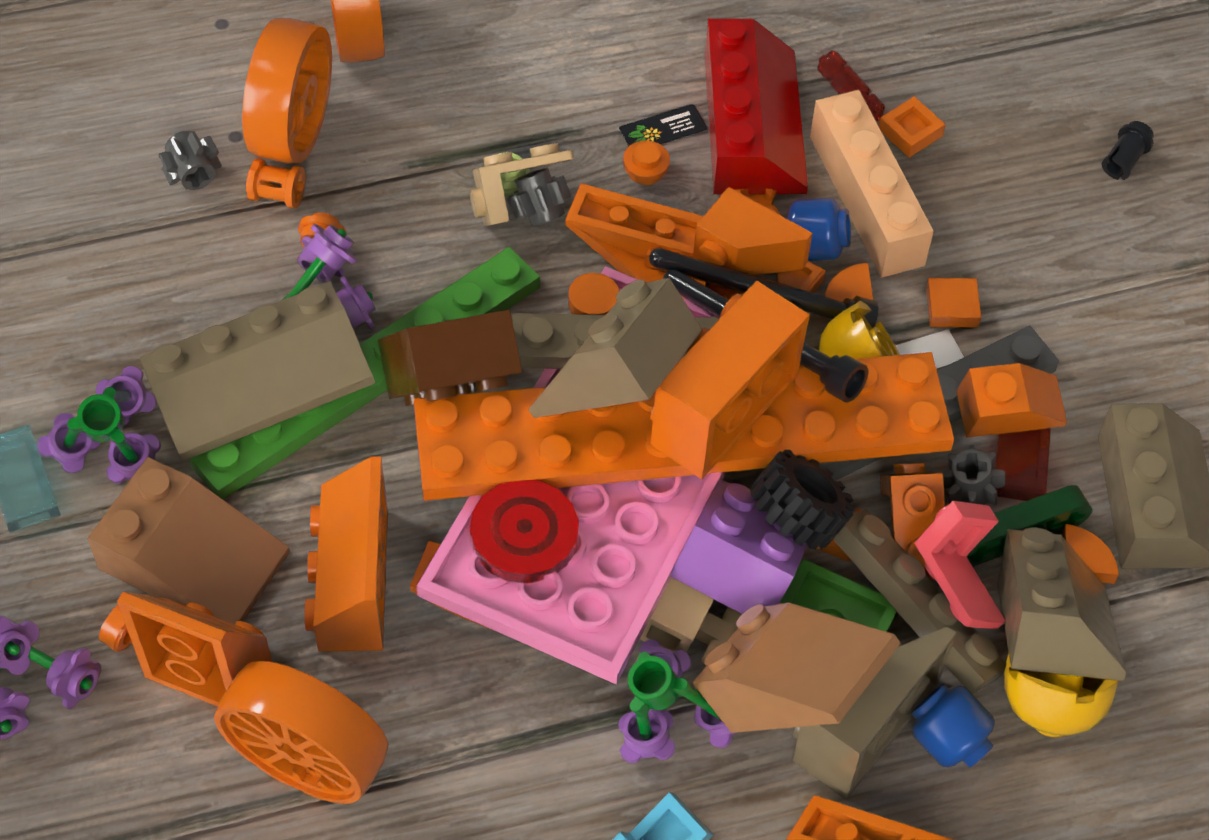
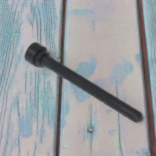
(742, 281)
(842, 375)

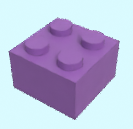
(737, 552)

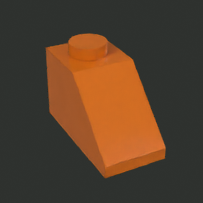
(750, 237)
(1009, 400)

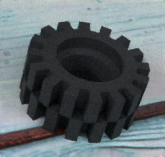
(802, 499)

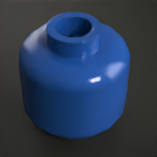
(828, 224)
(953, 726)

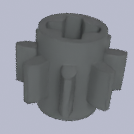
(190, 160)
(539, 196)
(977, 465)

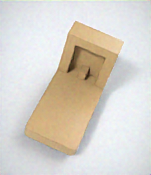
(489, 198)

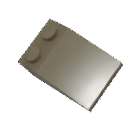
(625, 351)
(847, 750)

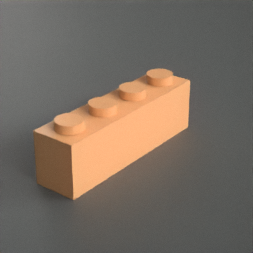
(871, 183)

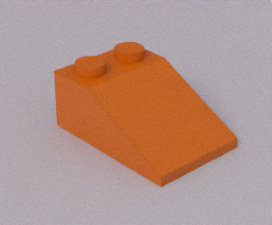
(189, 645)

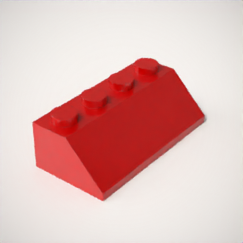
(753, 110)

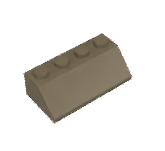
(256, 370)

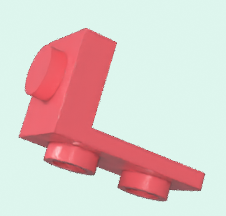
(945, 547)

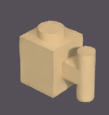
(685, 616)

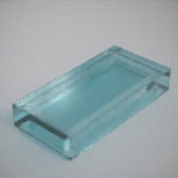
(24, 484)

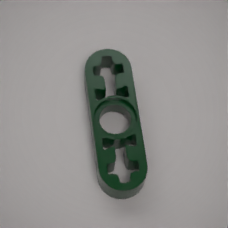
(1044, 512)

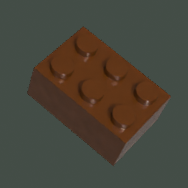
(450, 357)

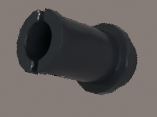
(1132, 142)

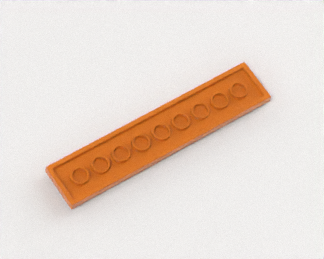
(493, 439)

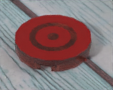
(524, 531)

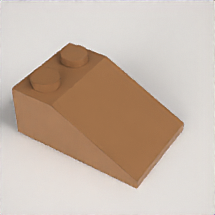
(185, 544)
(791, 668)

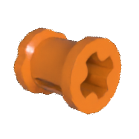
(261, 175)

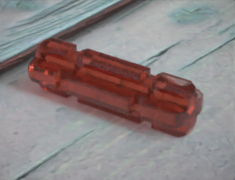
(846, 80)

